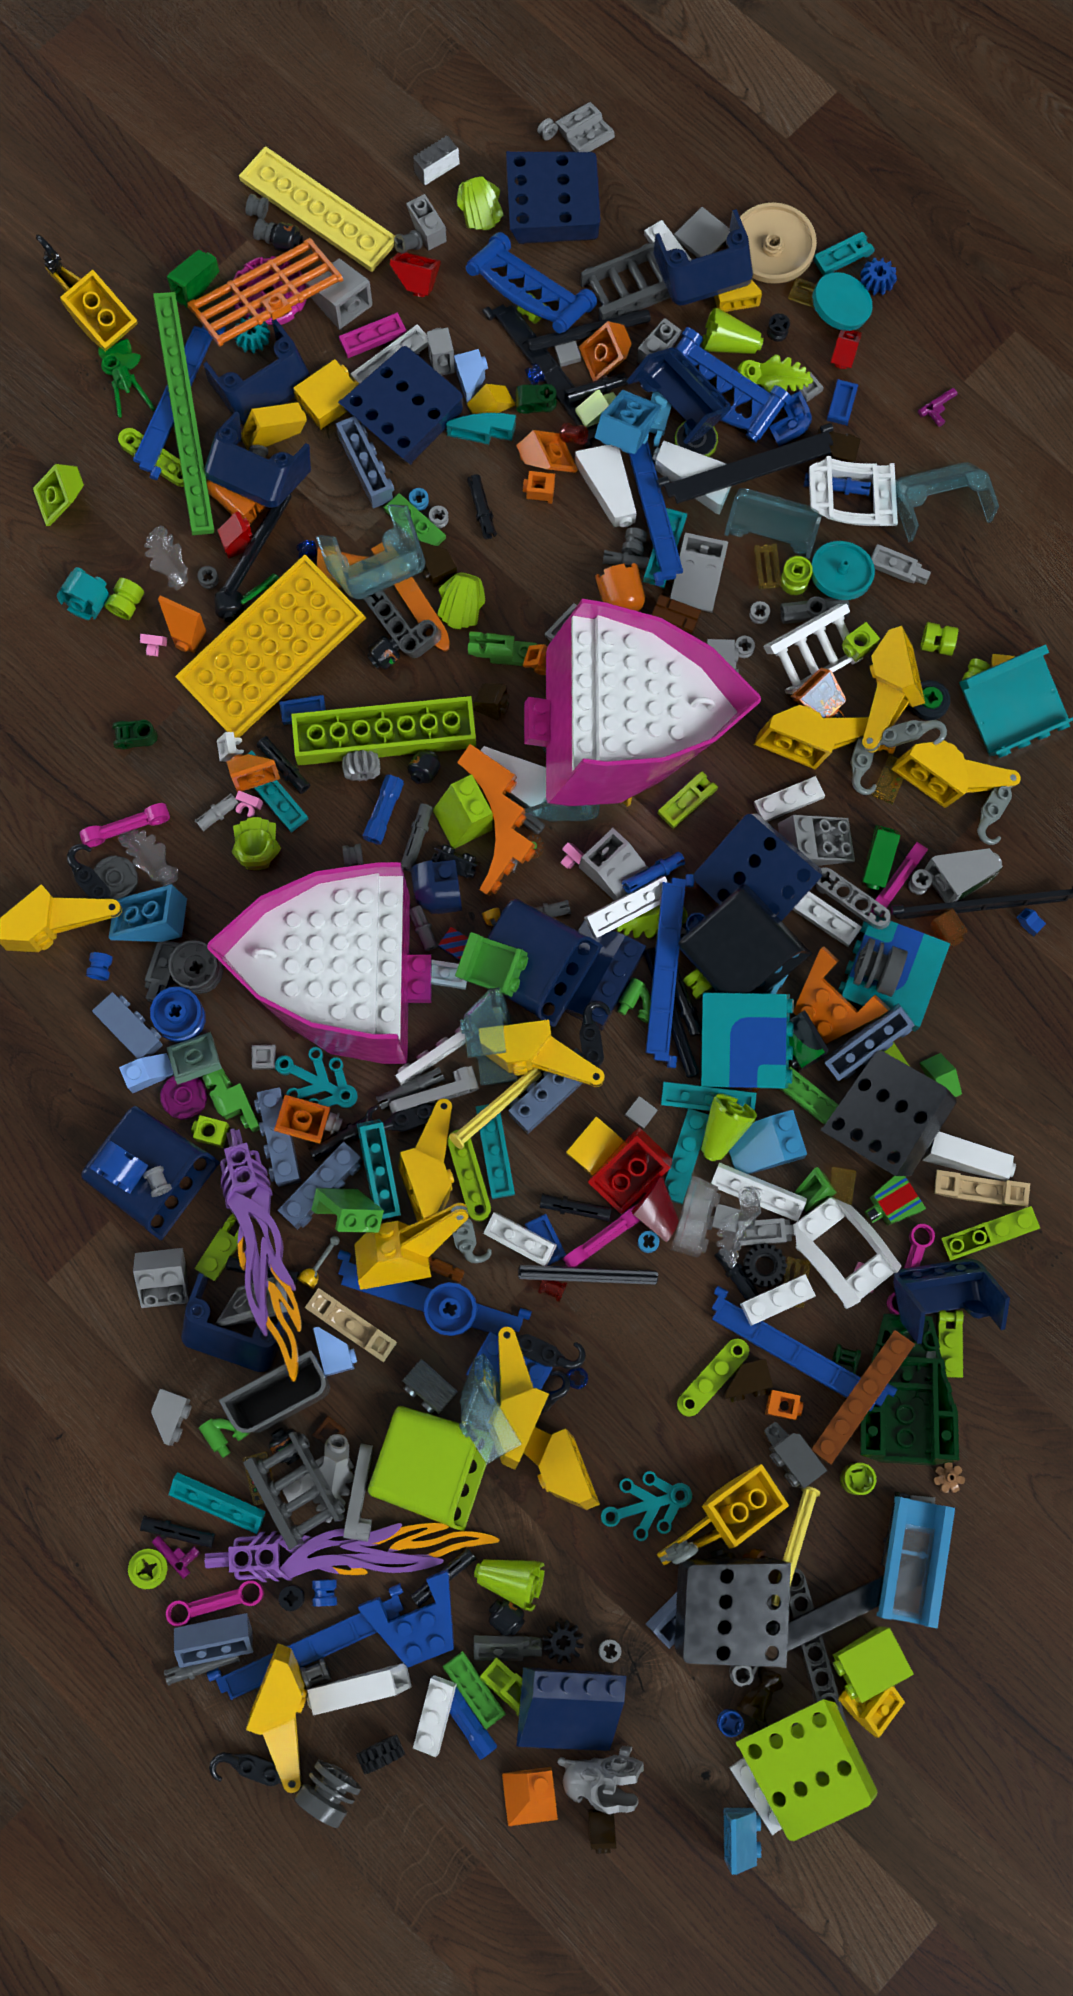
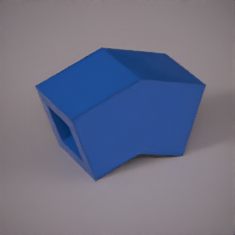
(1030, 921)

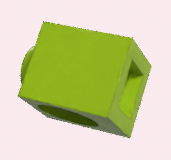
(864, 634)
(217, 1139)

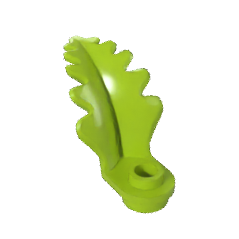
(776, 373)
(646, 922)

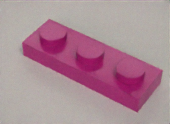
(372, 335)

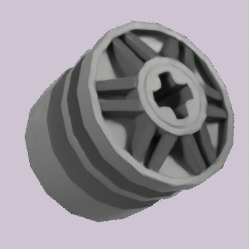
(184, 962)
(880, 967)
(330, 1789)

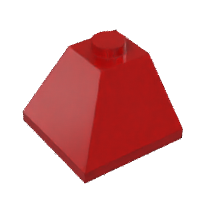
(416, 272)

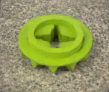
(136, 1566)

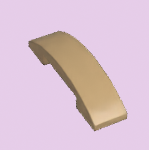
(981, 1189)
(350, 1325)

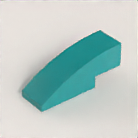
(483, 427)

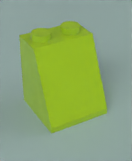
(463, 812)
(871, 1664)

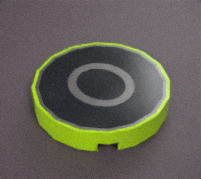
(705, 445)

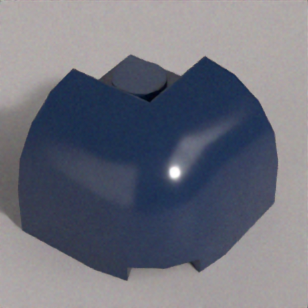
(436, 886)

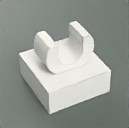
(227, 746)

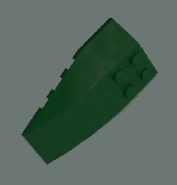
(921, 1418)

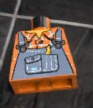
(821, 694)

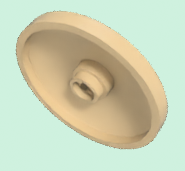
(779, 241)

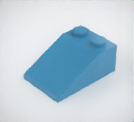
(627, 421)
(150, 916)
(769, 1144)
(741, 1839)

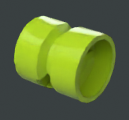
(796, 575)
(126, 595)
(947, 639)
(858, 1479)

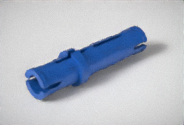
(846, 485)
(659, 869)

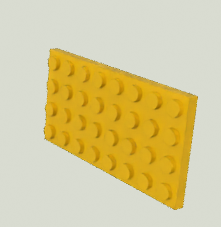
(270, 647)

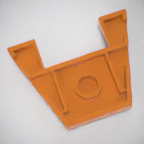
(828, 1008)

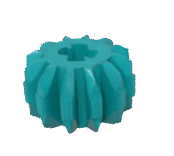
(254, 337)

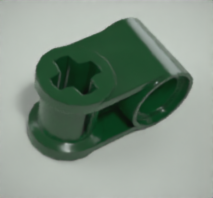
(533, 398)
(129, 734)
(846, 1358)

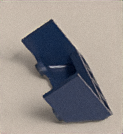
(709, 274)
(266, 387)
(684, 389)
(252, 475)
(948, 1287)
(252, 1353)

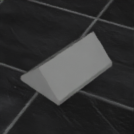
(238, 1308)

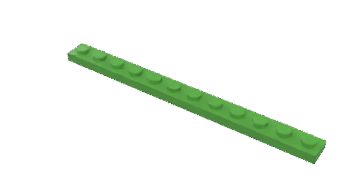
(183, 414)

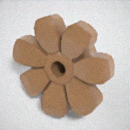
(944, 1478)

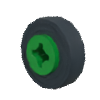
(933, 709)

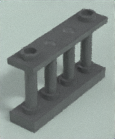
(629, 302)
(270, 1491)

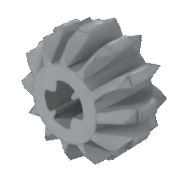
(361, 765)

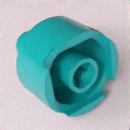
(83, 594)

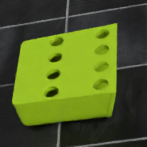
(426, 1467)
(809, 1769)

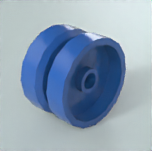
(168, 1005)
(436, 1309)

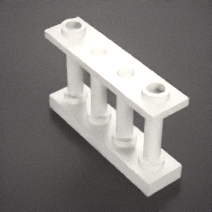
(798, 637)

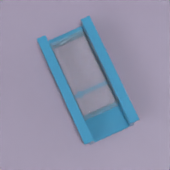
(916, 1562)

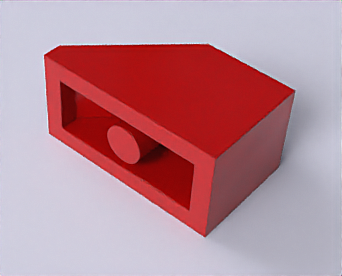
(846, 348)

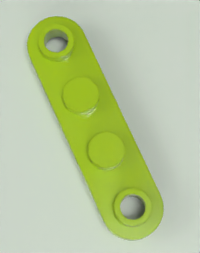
(167, 462)
(470, 1179)
(713, 1377)

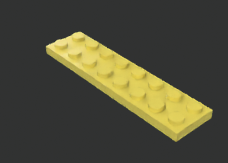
(318, 209)

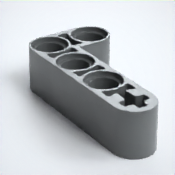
(408, 634)

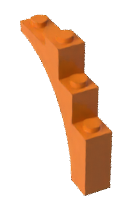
(509, 844)

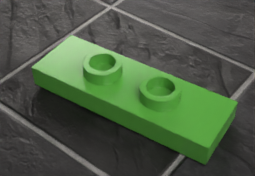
(425, 529)
(810, 1097)
(474, 1690)

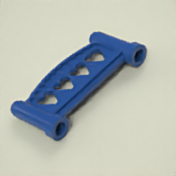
(496, 255)
(764, 404)

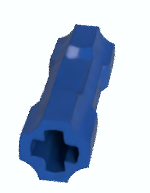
(383, 809)
(471, 1727)

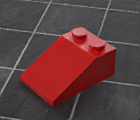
(630, 1170)

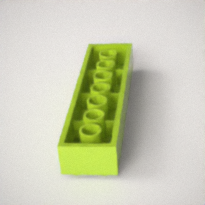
(384, 730)

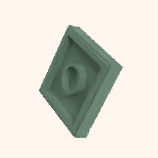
(194, 1058)

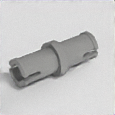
(217, 812)

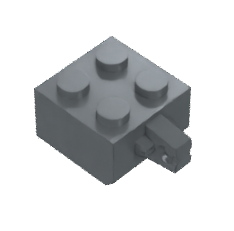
(794, 1456)

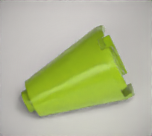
(730, 335)
(725, 1126)
(512, 1579)

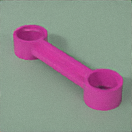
(152, 815)
(901, 875)
(601, 1239)
(914, 1257)
(214, 1603)

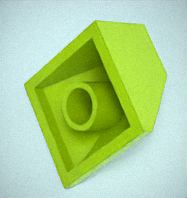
(57, 491)

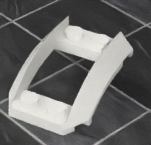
(882, 484)
(864, 1278)

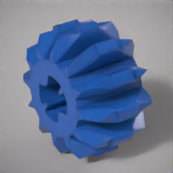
(878, 276)

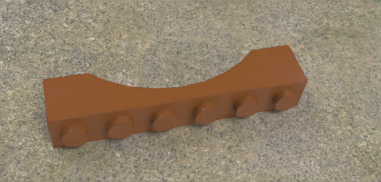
(862, 1397)

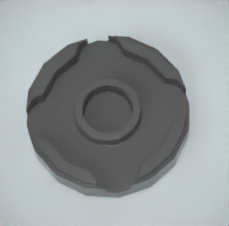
(118, 875)

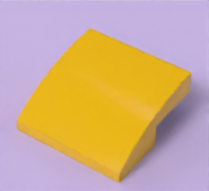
(594, 1146)
(876, 1712)

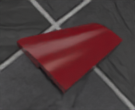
(657, 1210)

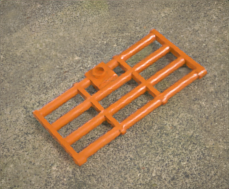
(273, 302)

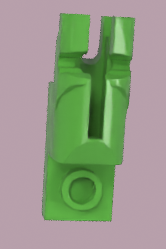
(499, 648)
(230, 1100)

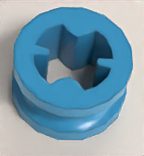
(419, 492)
(641, 1241)

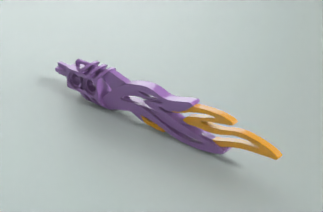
(251, 1261)
(300, 1563)

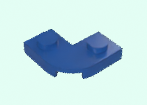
(796, 423)

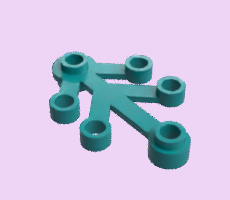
(320, 1082)
(650, 1504)

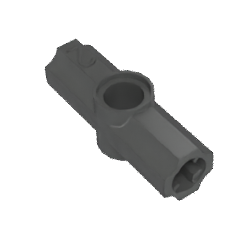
(801, 611)

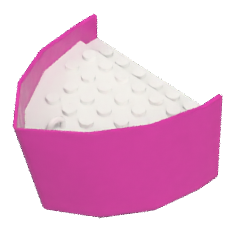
(628, 704)
(334, 959)

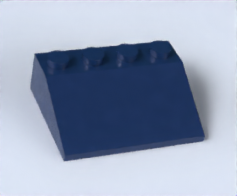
(606, 976)
(569, 1708)

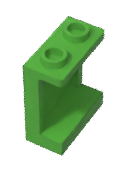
(491, 964)
(353, 1209)

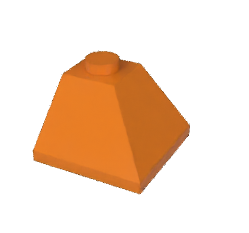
(605, 349)
(546, 451)
(184, 625)
(251, 771)
(302, 1119)
(529, 1796)

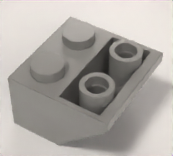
(161, 1277)

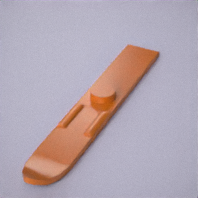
(418, 605)

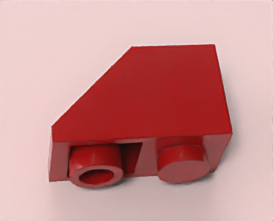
(235, 535)

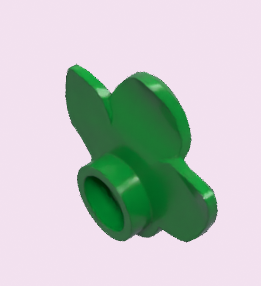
(120, 355)

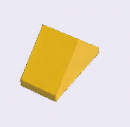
(491, 400)

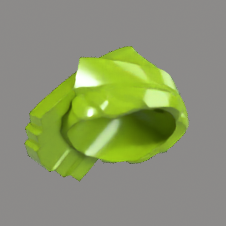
(479, 203)
(461, 600)
(255, 843)

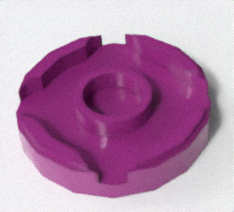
(185, 1099)

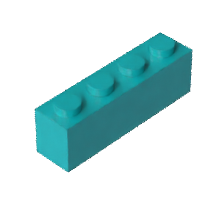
(378, 1167)

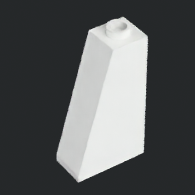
(682, 463)
(607, 479)
(530, 778)
(969, 1157)
(359, 1689)

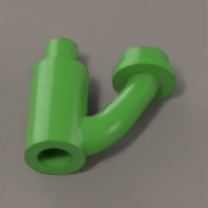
(631, 995)
(214, 1436)

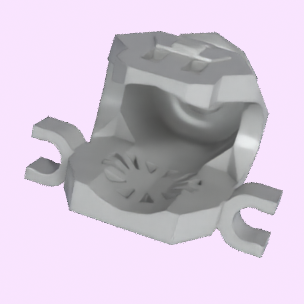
(598, 1779)

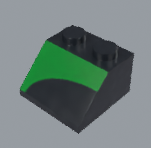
(806, 1043)

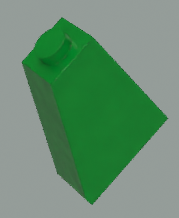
(193, 277)
(880, 857)

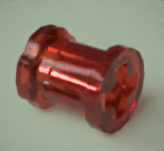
(572, 431)
(553, 1288)

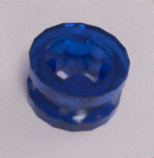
(535, 374)
(307, 548)
(582, 1373)

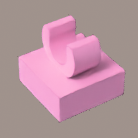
(153, 643)
(248, 801)
(574, 855)

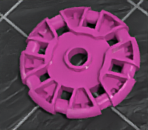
(254, 264)

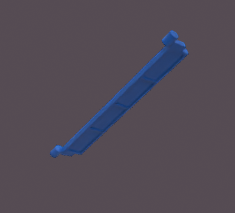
(162, 419)
(656, 515)
(666, 969)
(414, 1296)
(789, 1349)
(307, 1649)

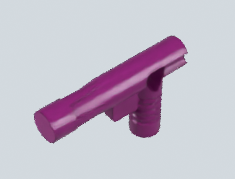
(937, 407)
(176, 1556)

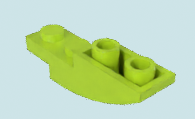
(990, 1233)
(504, 1683)

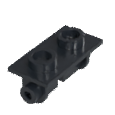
(464, 862)

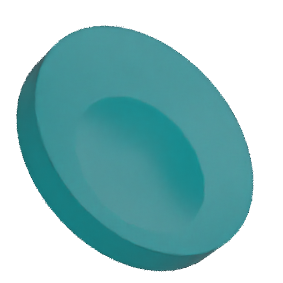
(842, 301)
(842, 570)

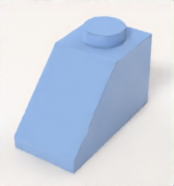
(470, 372)
(146, 1071)
(334, 1353)

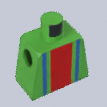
(894, 1202)

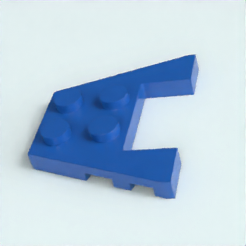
(420, 1632)

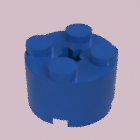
(119, 1166)

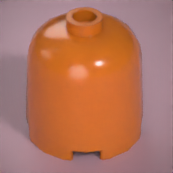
(621, 586)

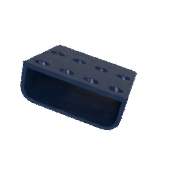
(555, 196)
(405, 403)
(762, 860)
(550, 950)
(156, 1146)

